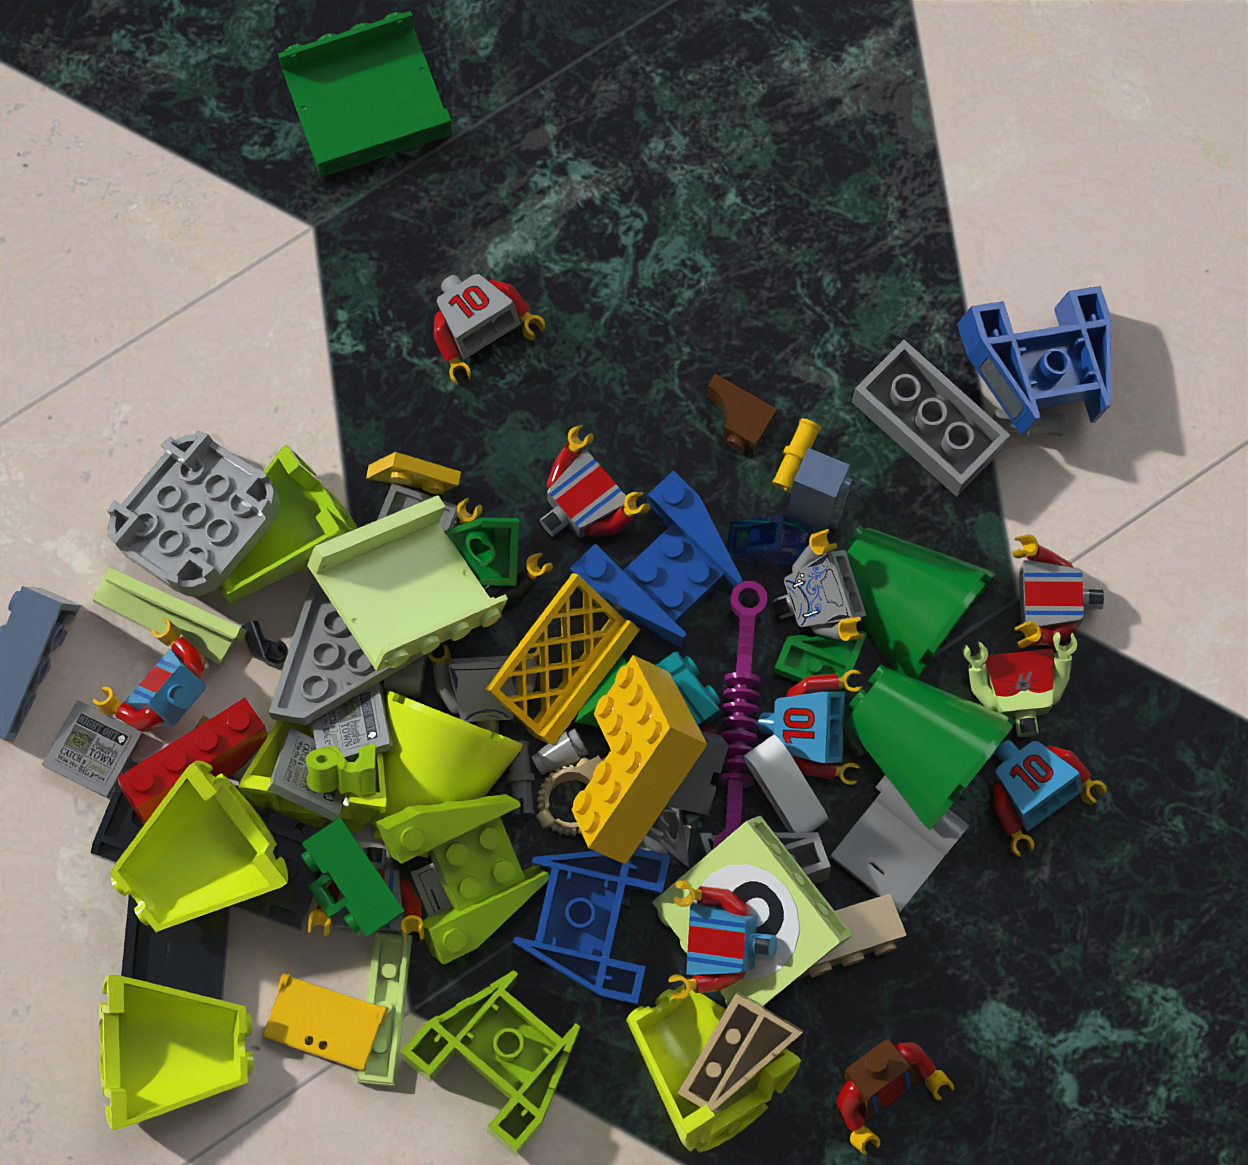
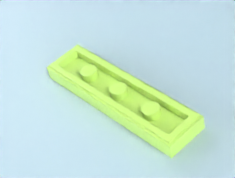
(175, 605)
(149, 615)
(387, 988)

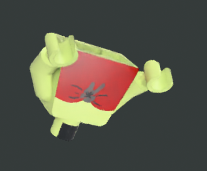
(1021, 681)

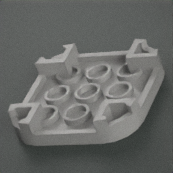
(194, 515)

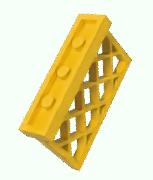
(577, 682)

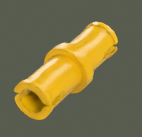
(794, 454)

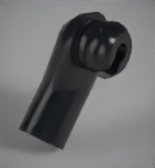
(262, 648)

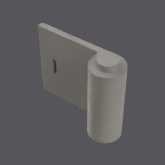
(897, 845)

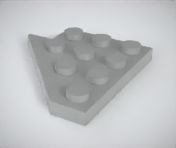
(323, 665)

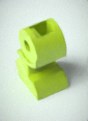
(331, 771)

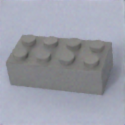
(930, 418)

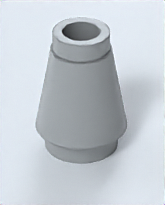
(565, 752)

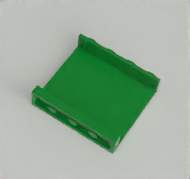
(364, 93)

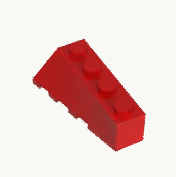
(222, 741)

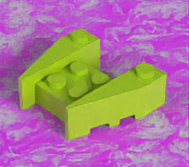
(472, 864)
(506, 1048)

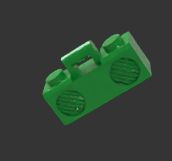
(345, 863)

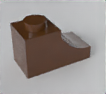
(745, 415)

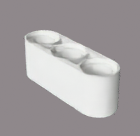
(785, 786)

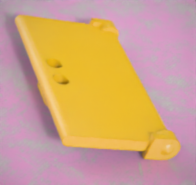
(339, 1024)

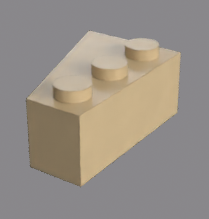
(874, 928)
(737, 1049)

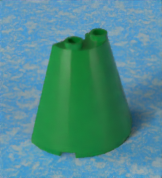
(911, 596)
(925, 739)

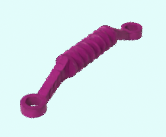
(740, 709)

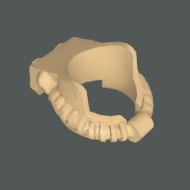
(582, 772)

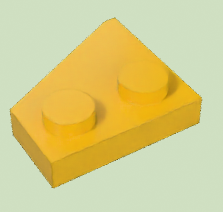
(413, 473)

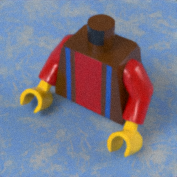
(881, 1079)

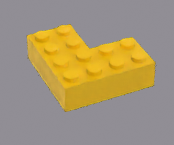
(650, 755)

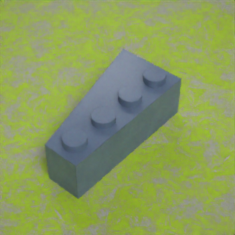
(819, 491)
(25, 644)

